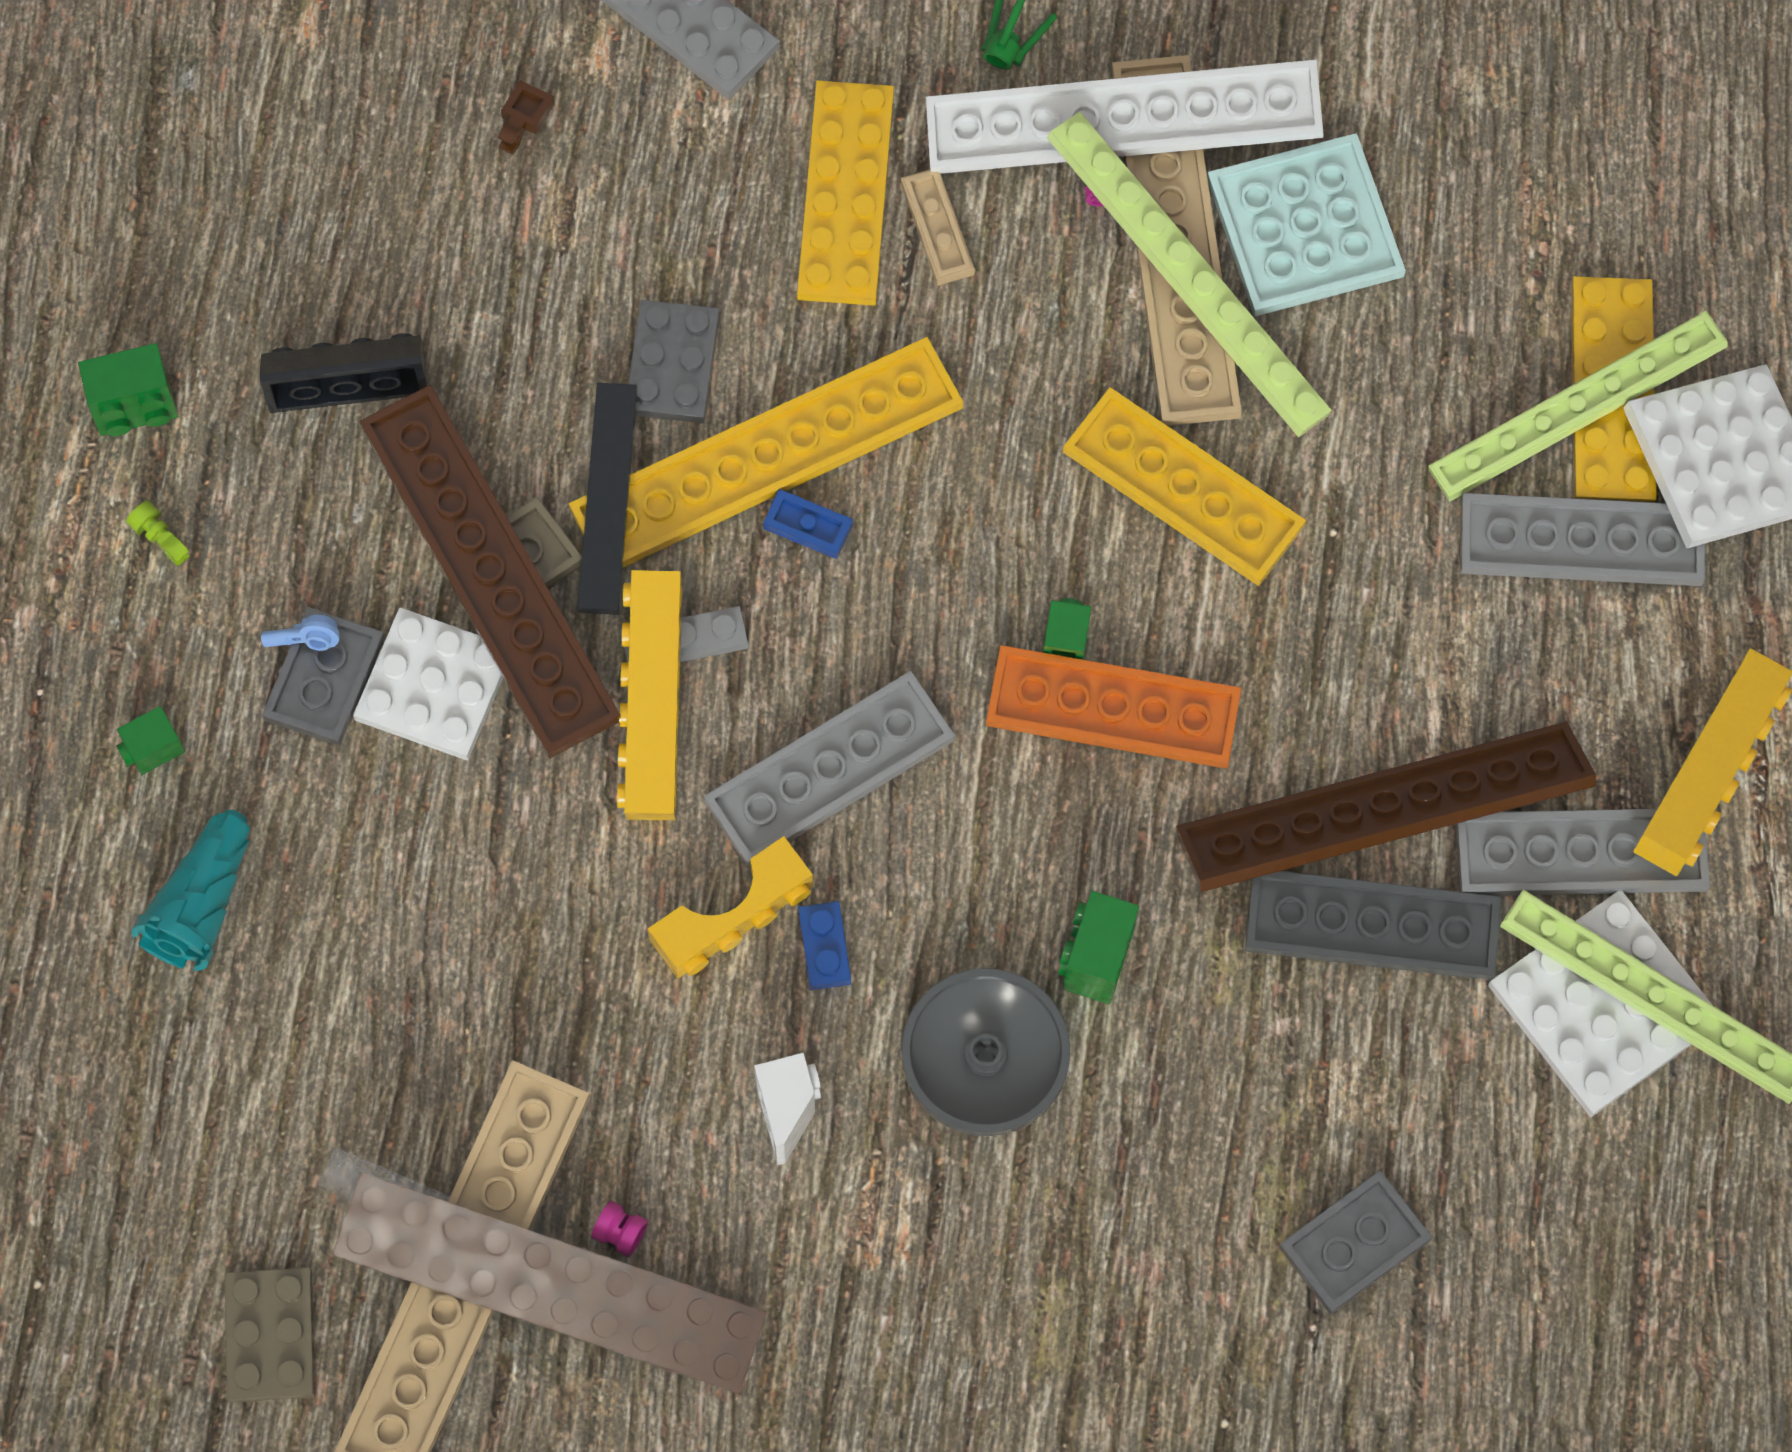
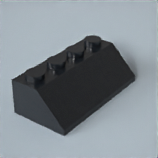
(343, 373)

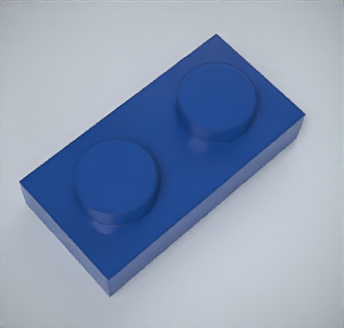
(808, 524)
(824, 945)

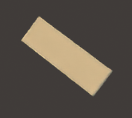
(937, 227)

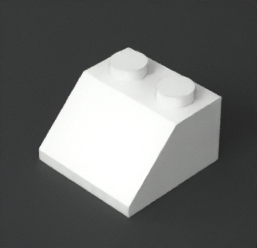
(787, 1100)

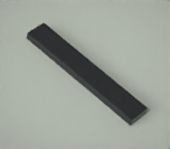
(607, 499)

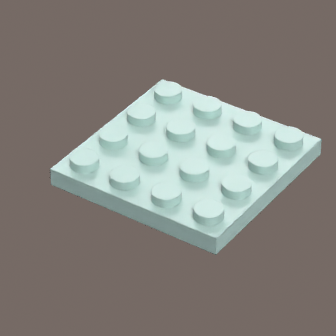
(1305, 224)

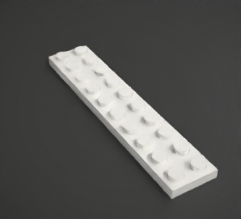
(1129, 113)

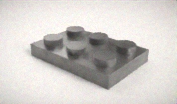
(673, 360)
(322, 688)
(1355, 1242)

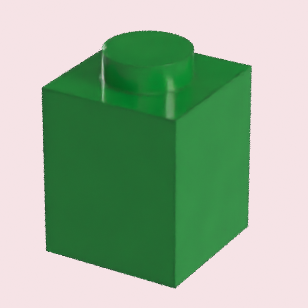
(1067, 628)
(149, 741)

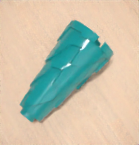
(192, 904)

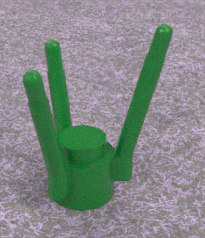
(1002, 48)

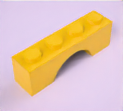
(690, 938)

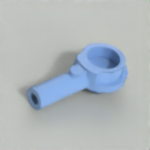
(316, 631)

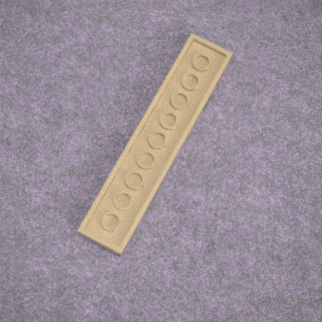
(1190, 366)
(438, 1333)

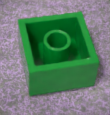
(128, 390)
(1102, 940)

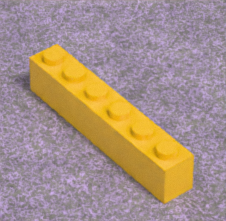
(652, 695)
(1713, 762)

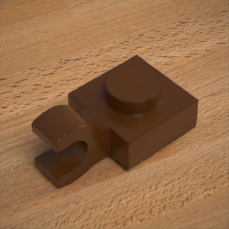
(523, 111)

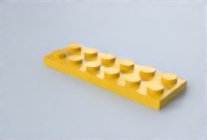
(845, 193)
(1608, 323)
(1184, 486)

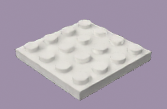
(1719, 453)
(1582, 1031)

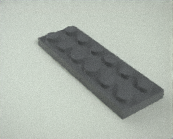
(1374, 924)

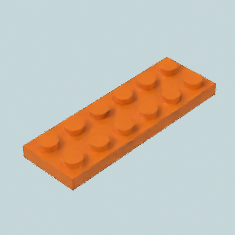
(1113, 706)

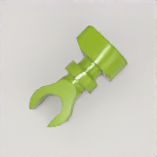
(146, 518)

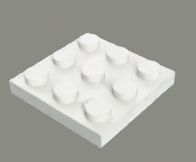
(430, 685)

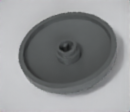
(985, 1052)

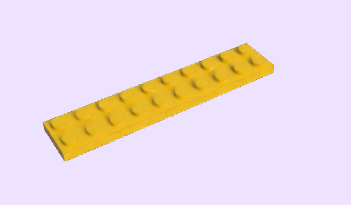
(783, 448)

